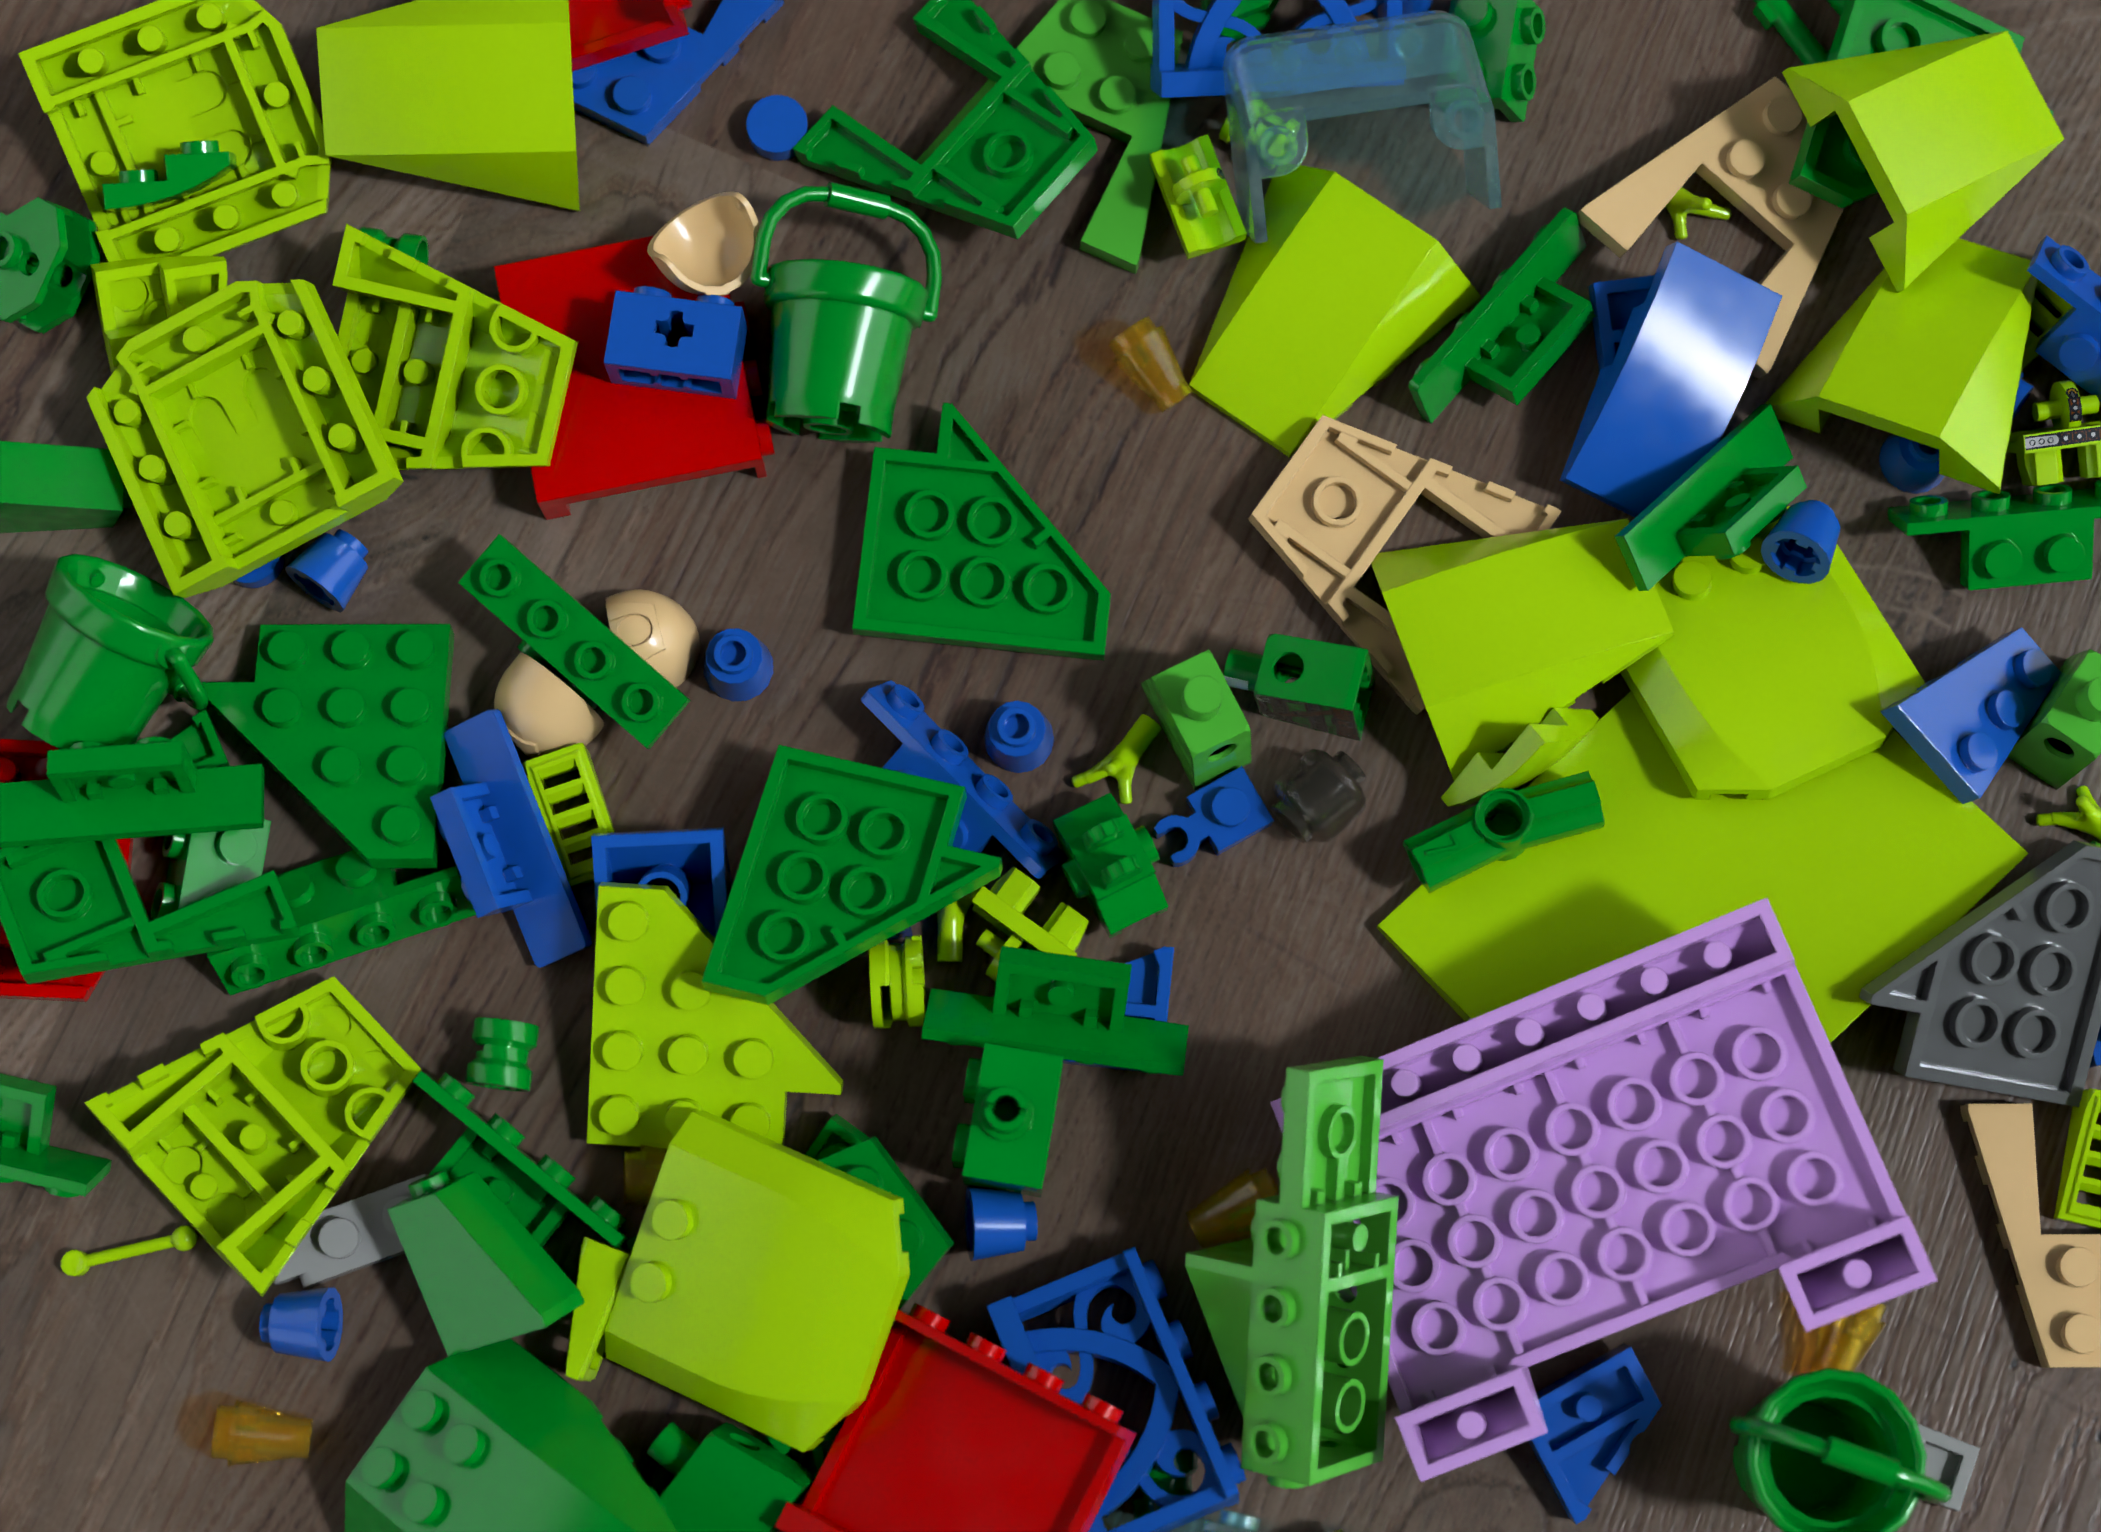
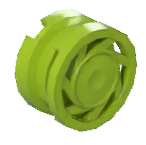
(897, 982)

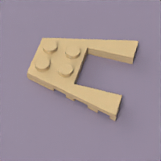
(1749, 161)
(1342, 505)
(2054, 1271)

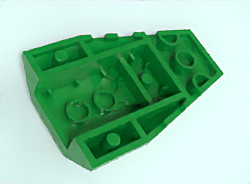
(498, 1449)

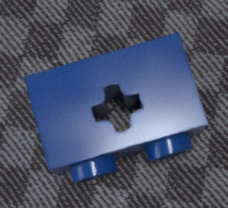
(702, 363)

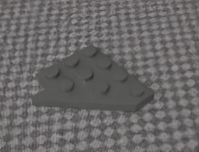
(2009, 988)

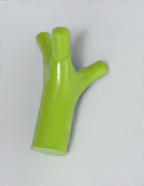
(1686, 202)
(1123, 759)
(2086, 820)
(950, 929)

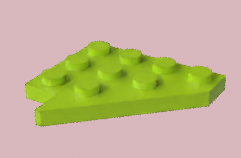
(673, 1045)

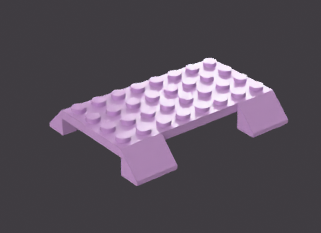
(1617, 1164)

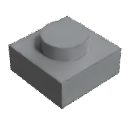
(1949, 1463)

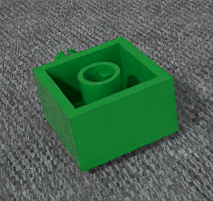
(1010, 1121)

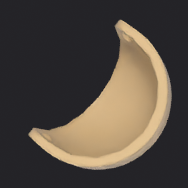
(708, 245)
(656, 631)
(542, 709)

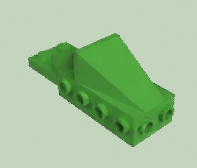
(1280, 1304)

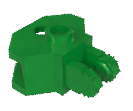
(36, 257)
(1110, 864)

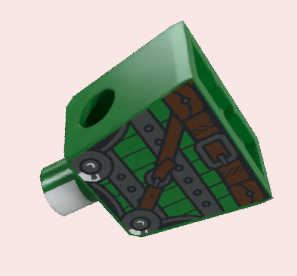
(1330, 689)

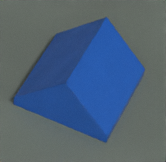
(685, 860)

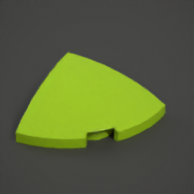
(149, 290)
(1528, 757)

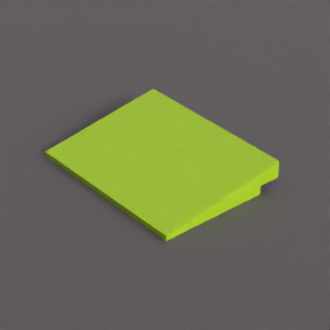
(1850, 863)

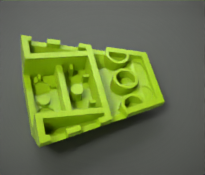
(456, 94)
(1937, 132)
(1323, 307)
(1927, 361)
(448, 366)
(1515, 627)
(263, 1123)

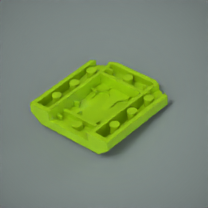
(175, 76)
(241, 432)
(1768, 674)
(760, 1282)

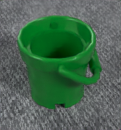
(108, 655)

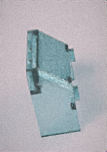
(1348, 70)

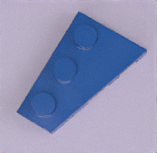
(1976, 712)

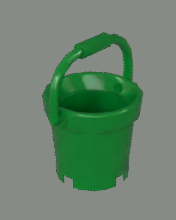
(841, 324)
(1833, 1455)

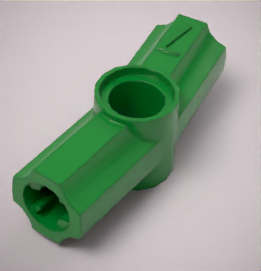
(1466, 844)

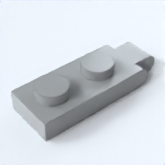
(348, 1238)

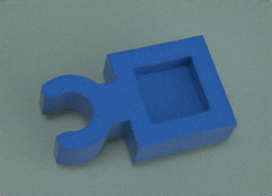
(1222, 814)

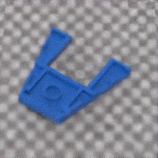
(652, 85)

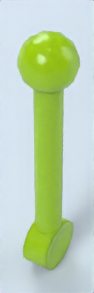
(77, 1262)

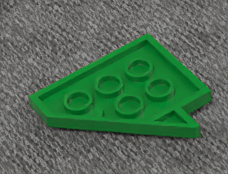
(1827, 158)
(970, 557)
(353, 728)
(835, 869)

